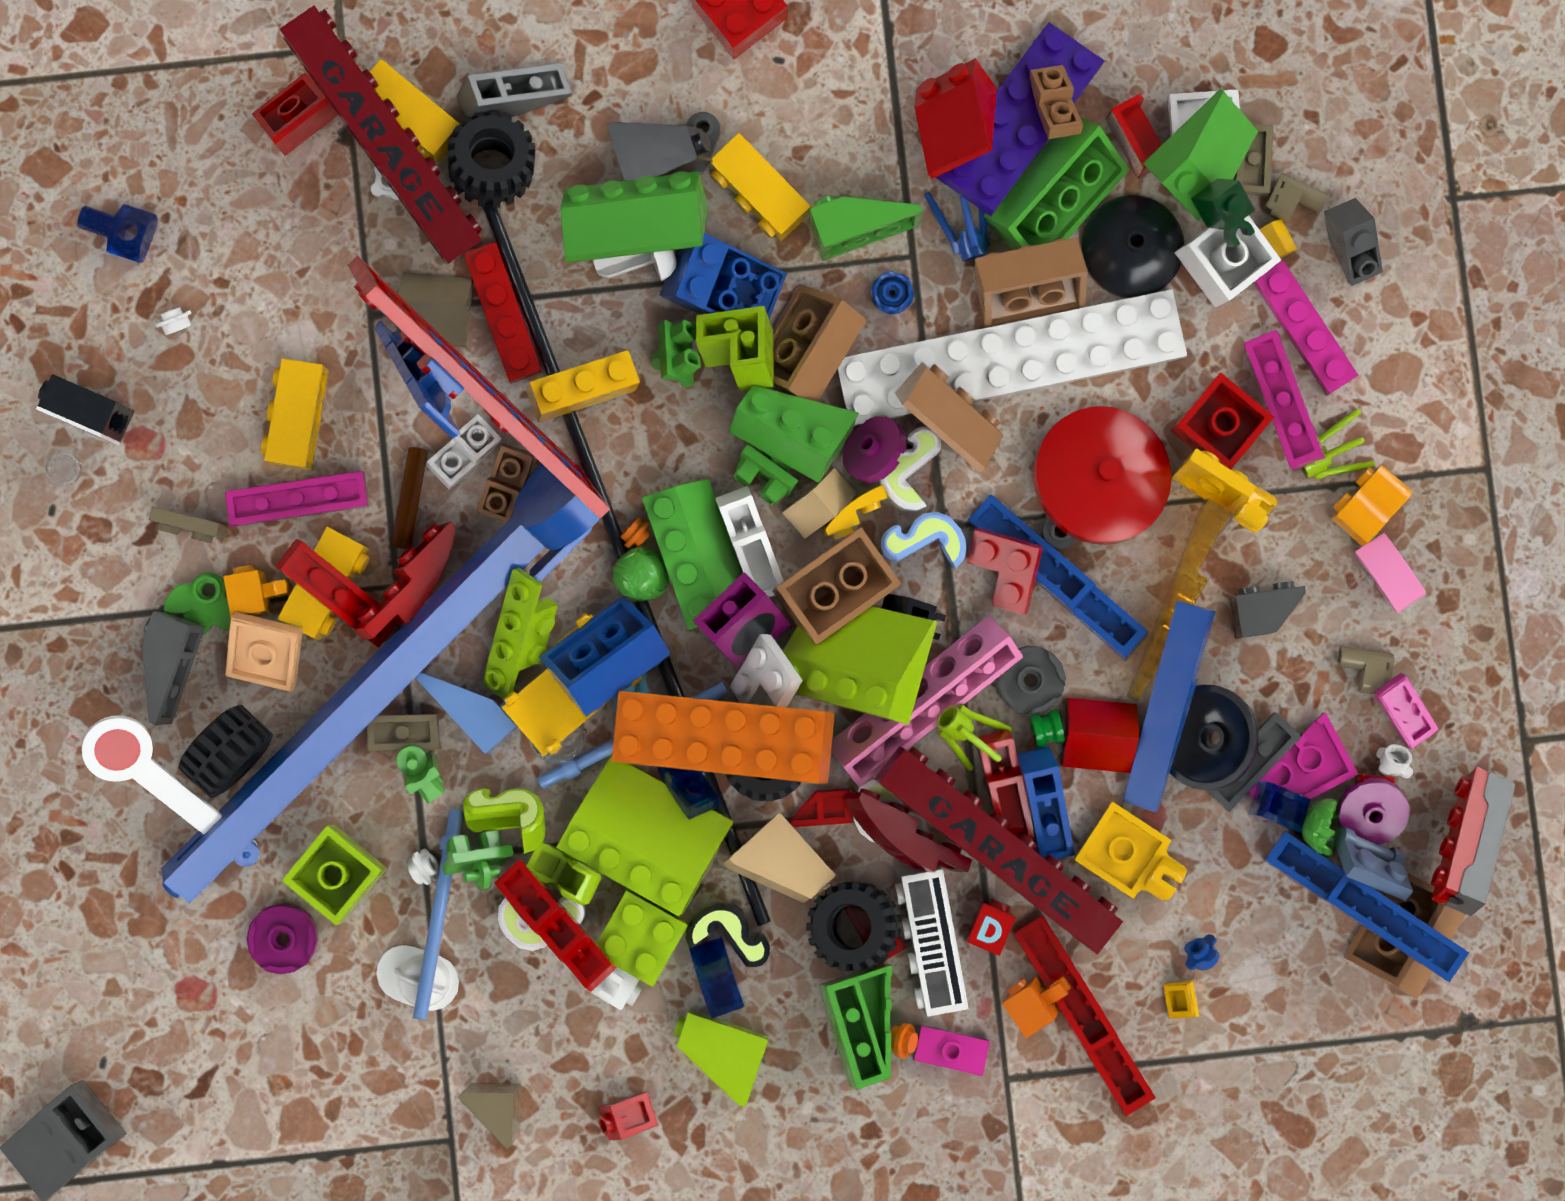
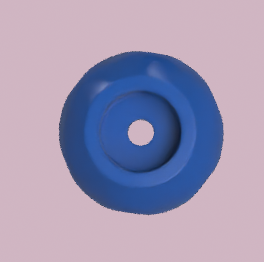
(894, 282)

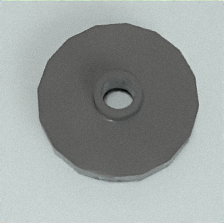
(1048, 687)

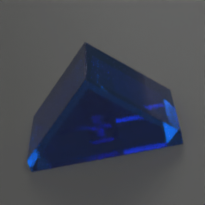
(1279, 806)

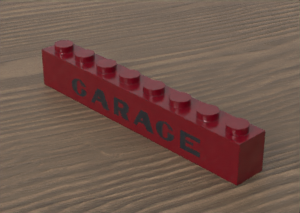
(380, 134)
(999, 850)

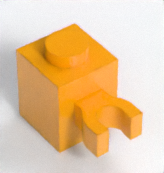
(250, 593)

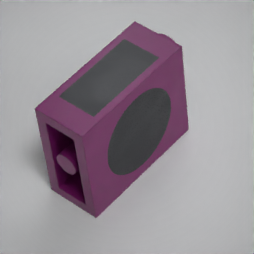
(739, 618)

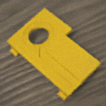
(545, 710)

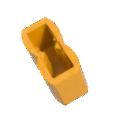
(1371, 505)

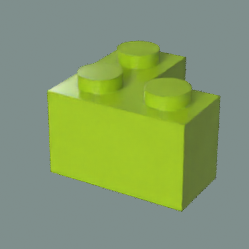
(741, 340)

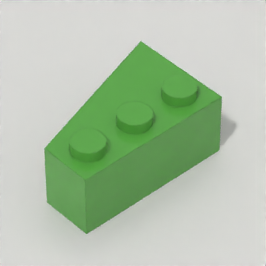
(793, 429)
(860, 1022)

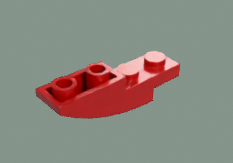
(419, 574)

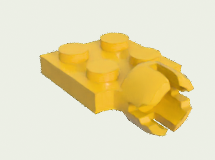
(1226, 487)
(1130, 855)

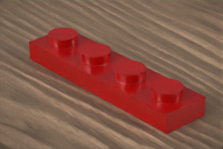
(503, 312)
(328, 586)

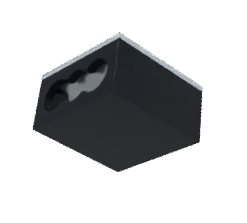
(84, 409)

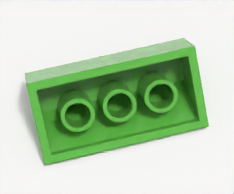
(1059, 188)
(633, 216)
(693, 545)

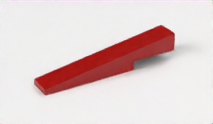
(1085, 1017)

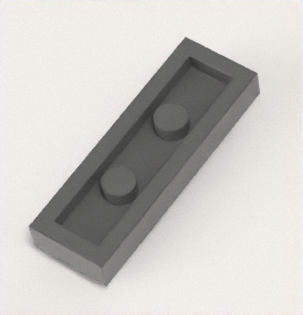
(1274, 741)

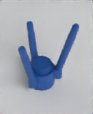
(971, 242)

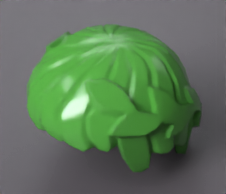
(641, 574)
(1317, 824)

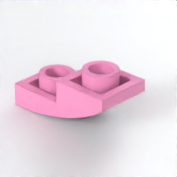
(1390, 573)

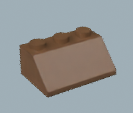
(1031, 282)
(812, 341)
(951, 415)
(837, 586)
(1390, 963)

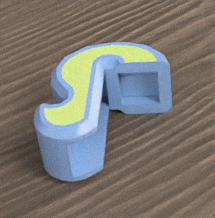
(924, 531)

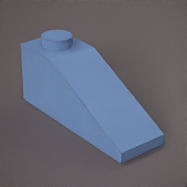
(475, 714)

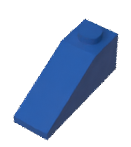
(1046, 802)

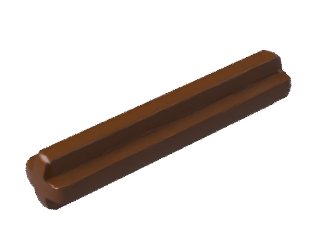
(409, 498)

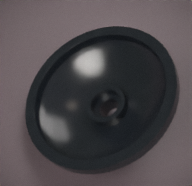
(1116, 262)
(1210, 765)

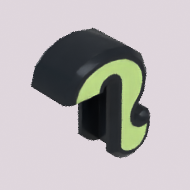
(734, 927)

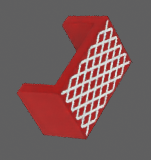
(1134, 133)

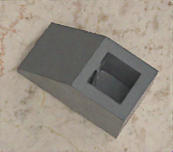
(1354, 240)
(1263, 612)

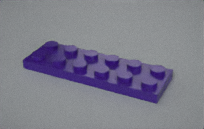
(1017, 123)

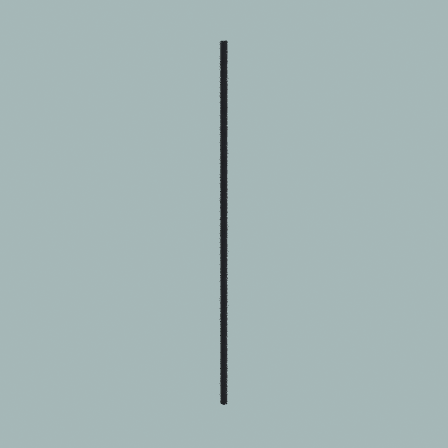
(609, 519)

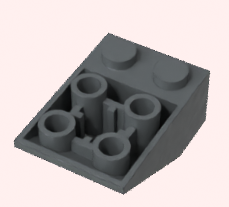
(62, 1140)

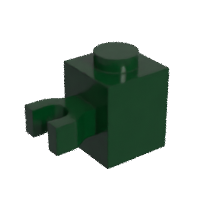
(1224, 207)

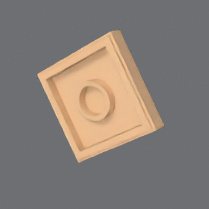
(263, 651)

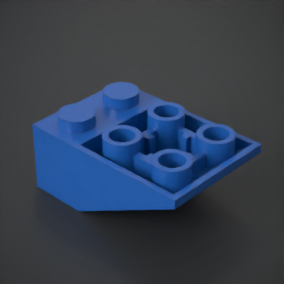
(721, 279)

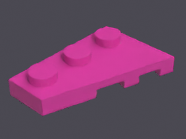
(1313, 762)

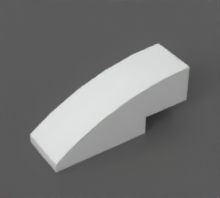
(750, 539)

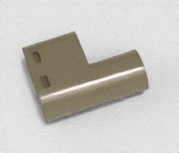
(1289, 193)
(1374, 667)

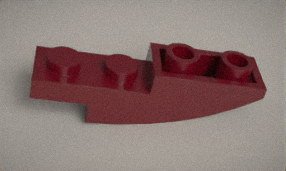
(898, 834)

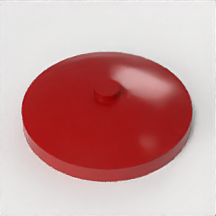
(1102, 475)

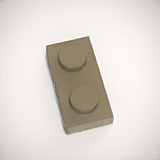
(1256, 166)
(201, 529)
(397, 731)

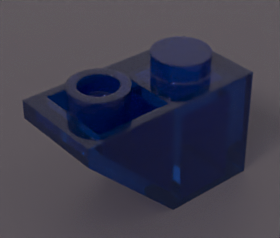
(717, 977)

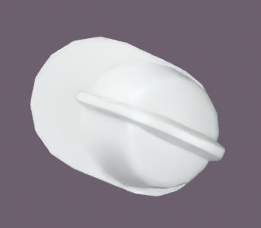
(400, 976)

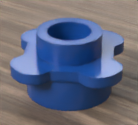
(1201, 953)

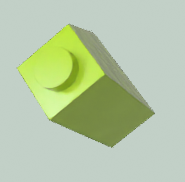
(722, 1051)

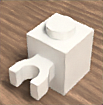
(618, 989)

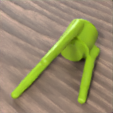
(1319, 468)
(956, 725)

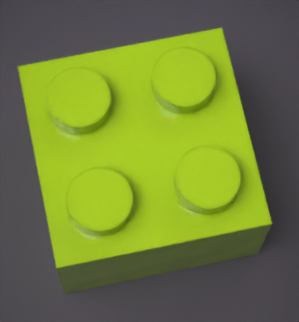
(334, 874)
(641, 937)

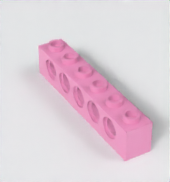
(946, 682)

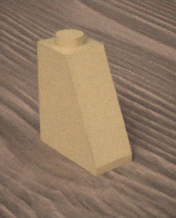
(782, 862)

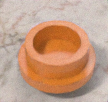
(636, 532)
(903, 1040)

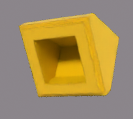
(1279, 238)
(1181, 999)

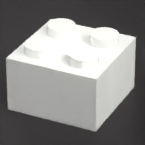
(1224, 269)

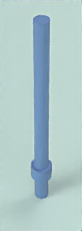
(574, 767)
(436, 922)

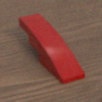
(555, 925)

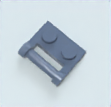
(1373, 864)

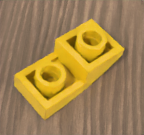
(867, 501)

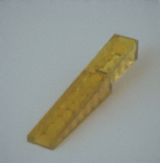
(1184, 586)

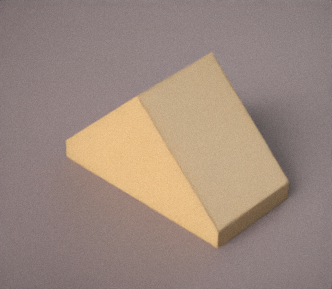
(819, 504)

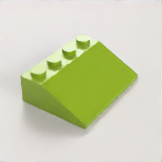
(866, 664)
(643, 838)

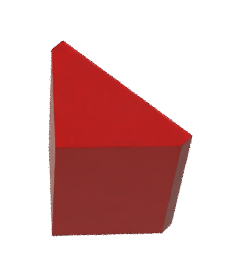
(295, 114)
(1100, 735)

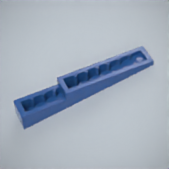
(1067, 582)
(1168, 704)
(1367, 907)

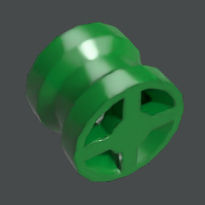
(1046, 728)

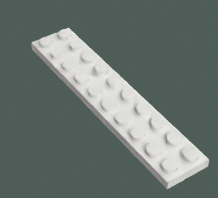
(1022, 354)

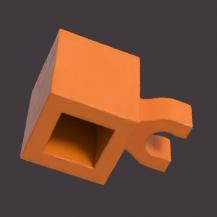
(1032, 1004)

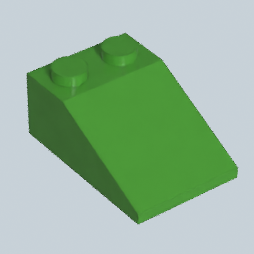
(1203, 149)
(853, 222)

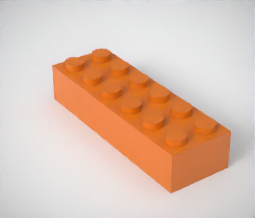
(723, 737)

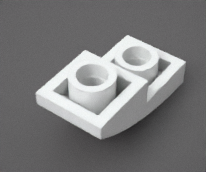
(464, 452)

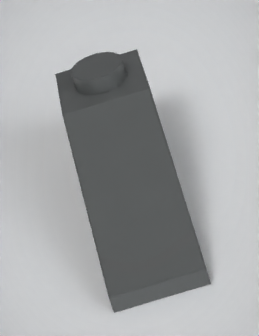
(513, 90)
(167, 658)

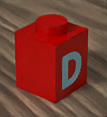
(991, 926)

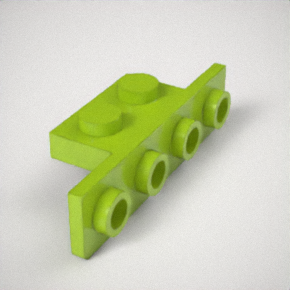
(520, 632)

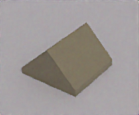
(441, 302)
(496, 1108)

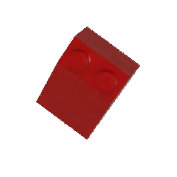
(955, 117)

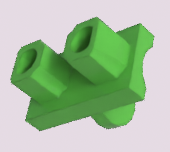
(675, 353)
(769, 469)
(420, 772)
(477, 864)

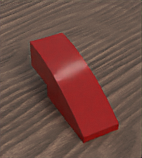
(1006, 783)

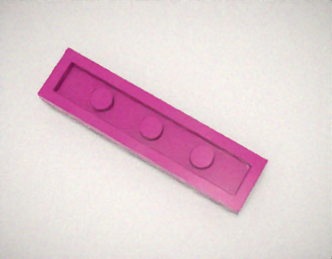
(1305, 328)
(1284, 400)
(297, 499)

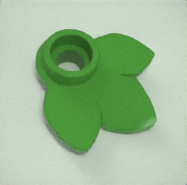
(199, 608)

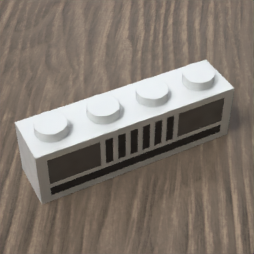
(933, 942)

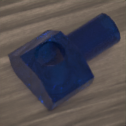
(115, 226)

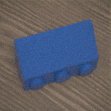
(605, 655)

